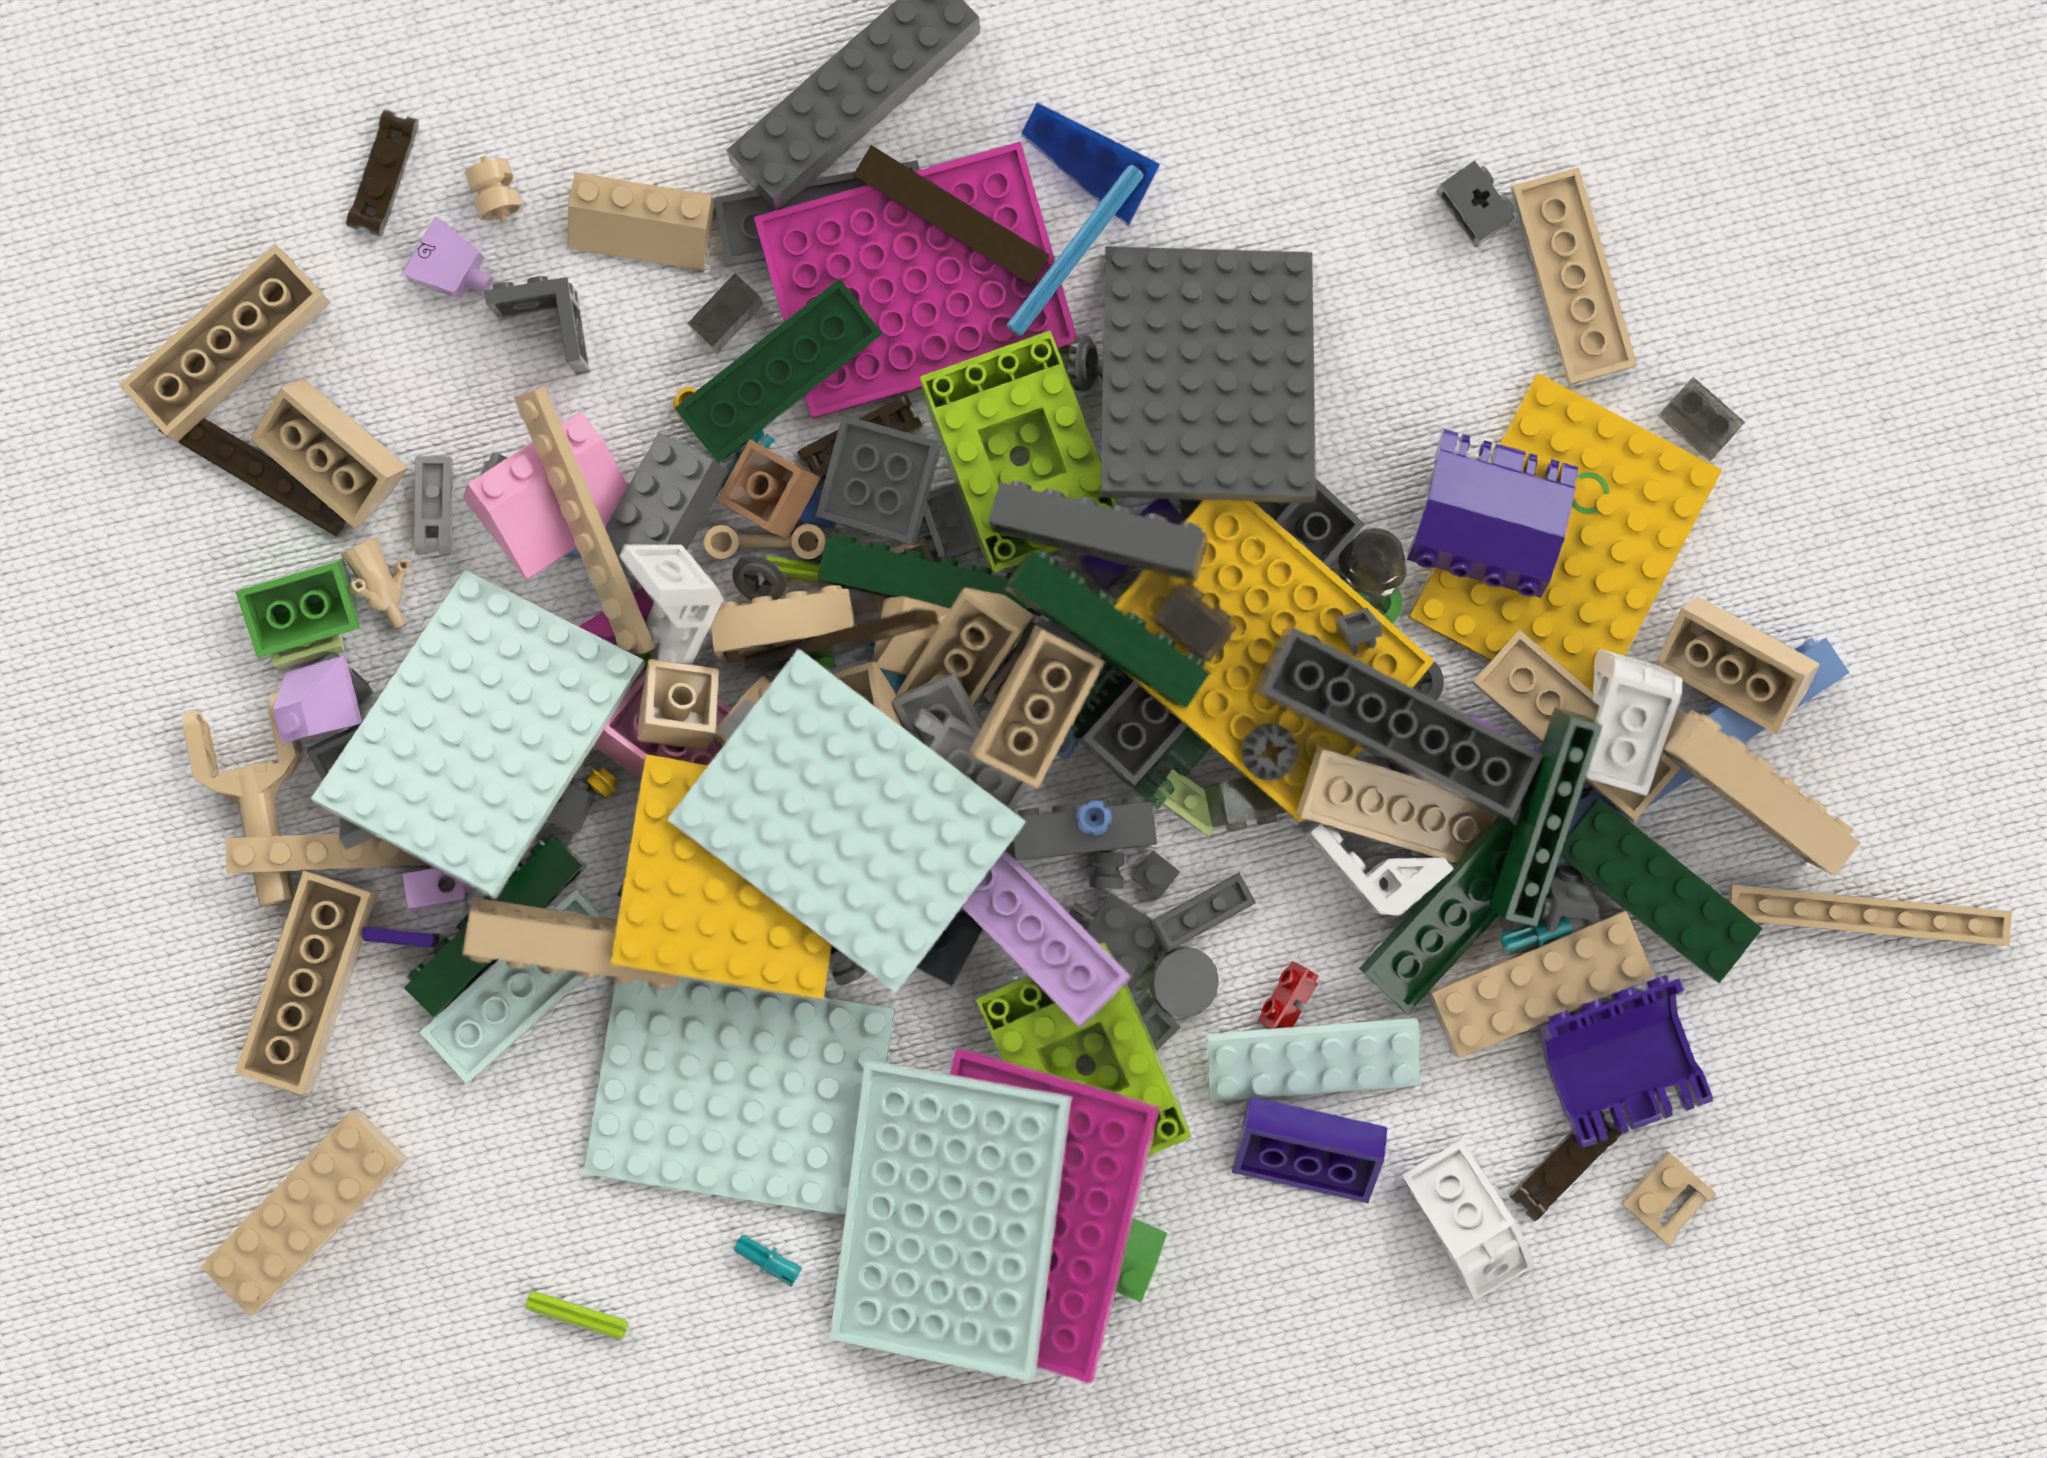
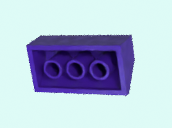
(1310, 1149)

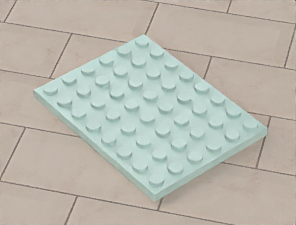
(479, 733)
(846, 820)
(734, 1091)
(950, 1219)

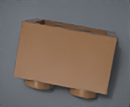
(768, 489)

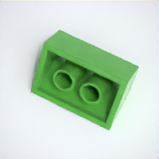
(299, 607)
(1140, 1259)

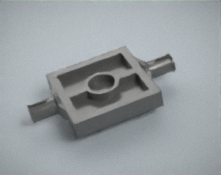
(1125, 934)

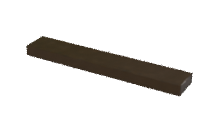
(951, 215)
(260, 473)
(844, 639)

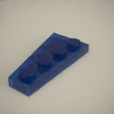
(1088, 157)

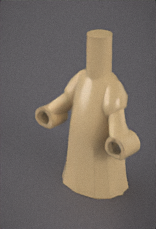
(375, 579)

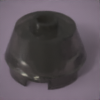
(1373, 563)

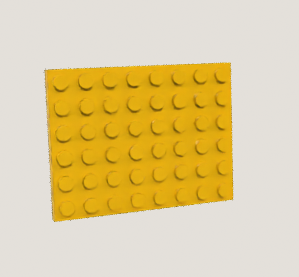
(1608, 559)
(1265, 586)

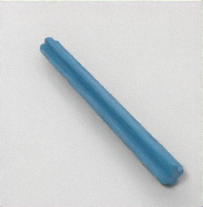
(1075, 250)

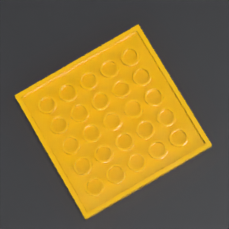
(696, 914)

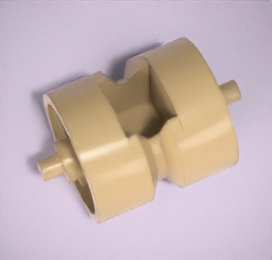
(492, 182)

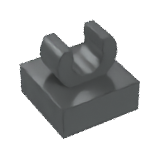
(1359, 628)

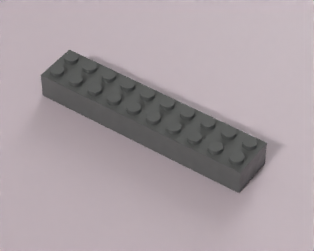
(1134, 725)

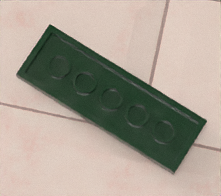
(779, 371)
(1658, 890)
(1442, 922)

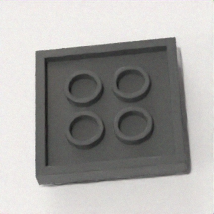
(879, 479)

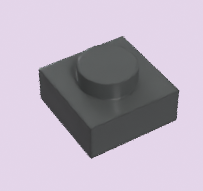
(1155, 874)

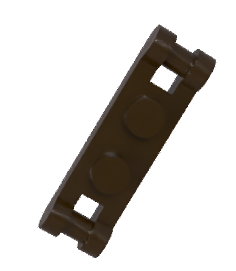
(383, 173)
(880, 416)
(1559, 1171)

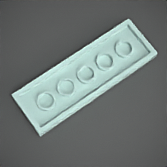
(499, 1008)
(1313, 1059)

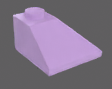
(316, 701)

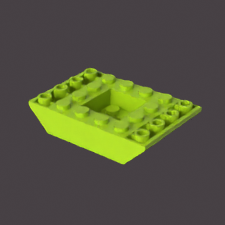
(1007, 403)
(1042, 1036)

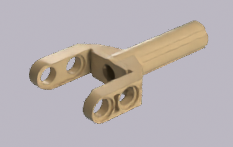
(250, 788)

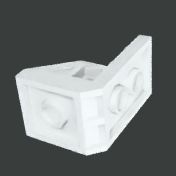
(682, 595)
(1636, 715)
(1405, 878)
(1469, 1220)

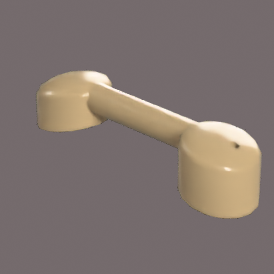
(723, 541)

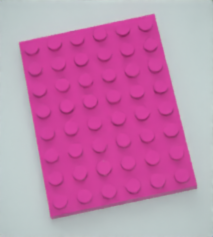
(913, 280)
(1095, 1207)

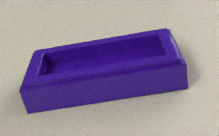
(400, 937)

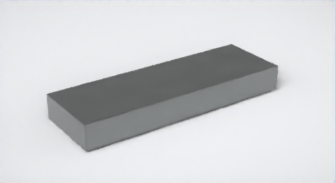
(1202, 912)

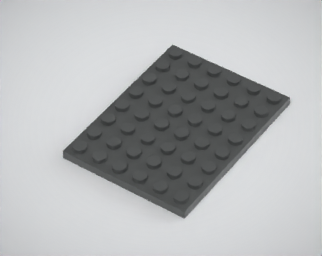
(1208, 375)

